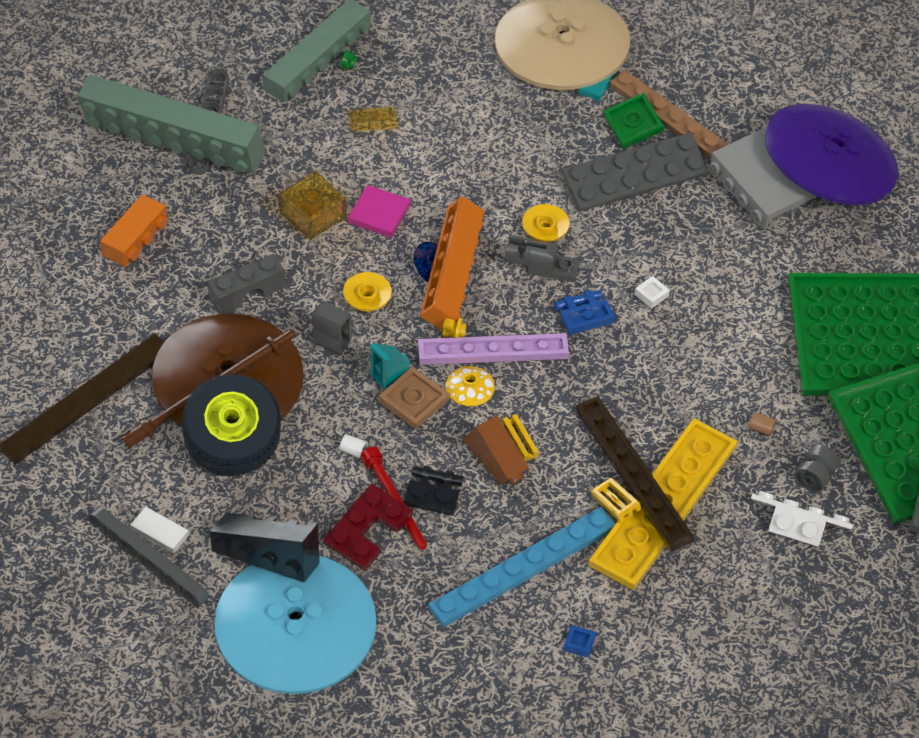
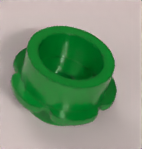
(348, 60)

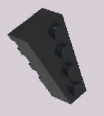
(268, 544)

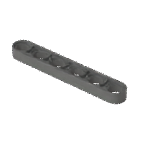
(214, 105)
(148, 556)

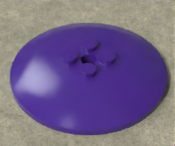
(831, 154)

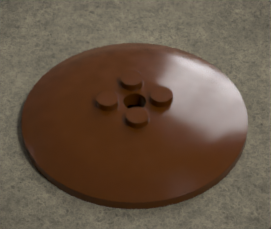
(219, 340)

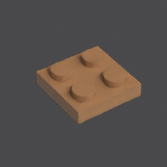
(414, 397)

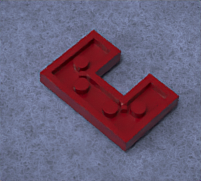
(348, 533)

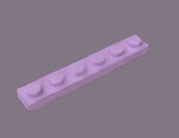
(493, 349)

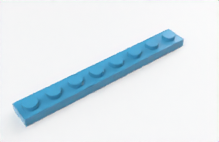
(521, 567)

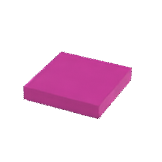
(379, 211)

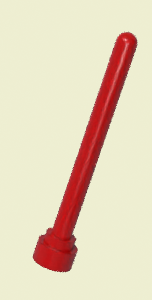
(373, 459)

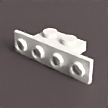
(797, 522)

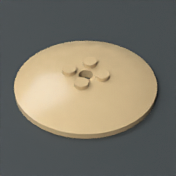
(586, 53)

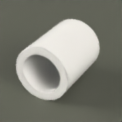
(353, 445)

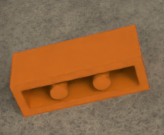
(134, 230)

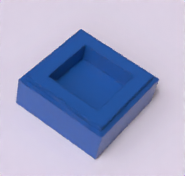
(579, 641)

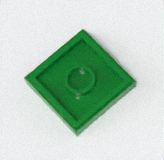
(633, 120)

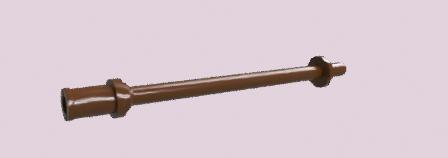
(147, 427)

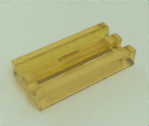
(373, 119)

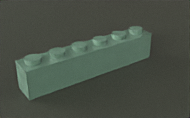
(317, 50)

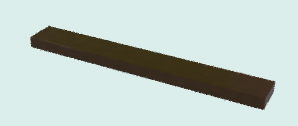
(81, 401)
(635, 474)

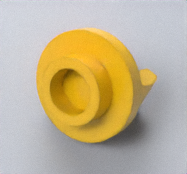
(454, 328)

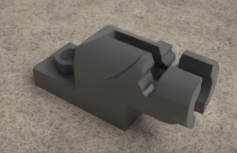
(541, 259)

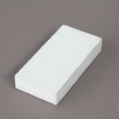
(159, 530)

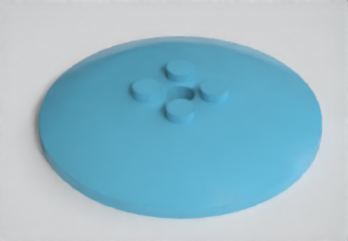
(300, 653)

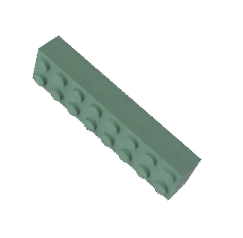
(172, 124)

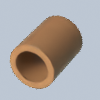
(762, 424)

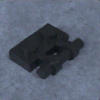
(433, 497)

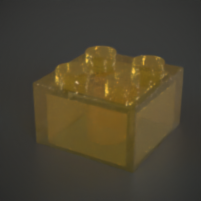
(312, 205)

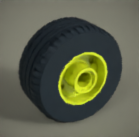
(231, 424)

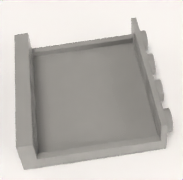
(755, 179)

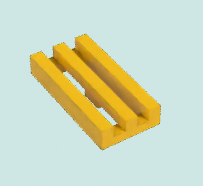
(524, 435)
(624, 510)

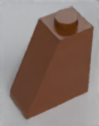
(497, 451)

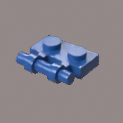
(587, 316)

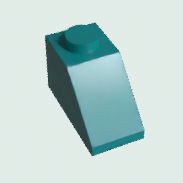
(387, 364)

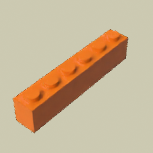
(452, 262)

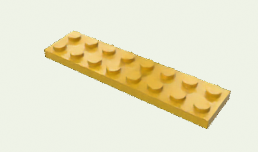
(683, 477)

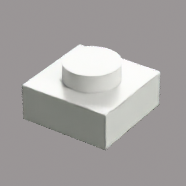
(652, 292)

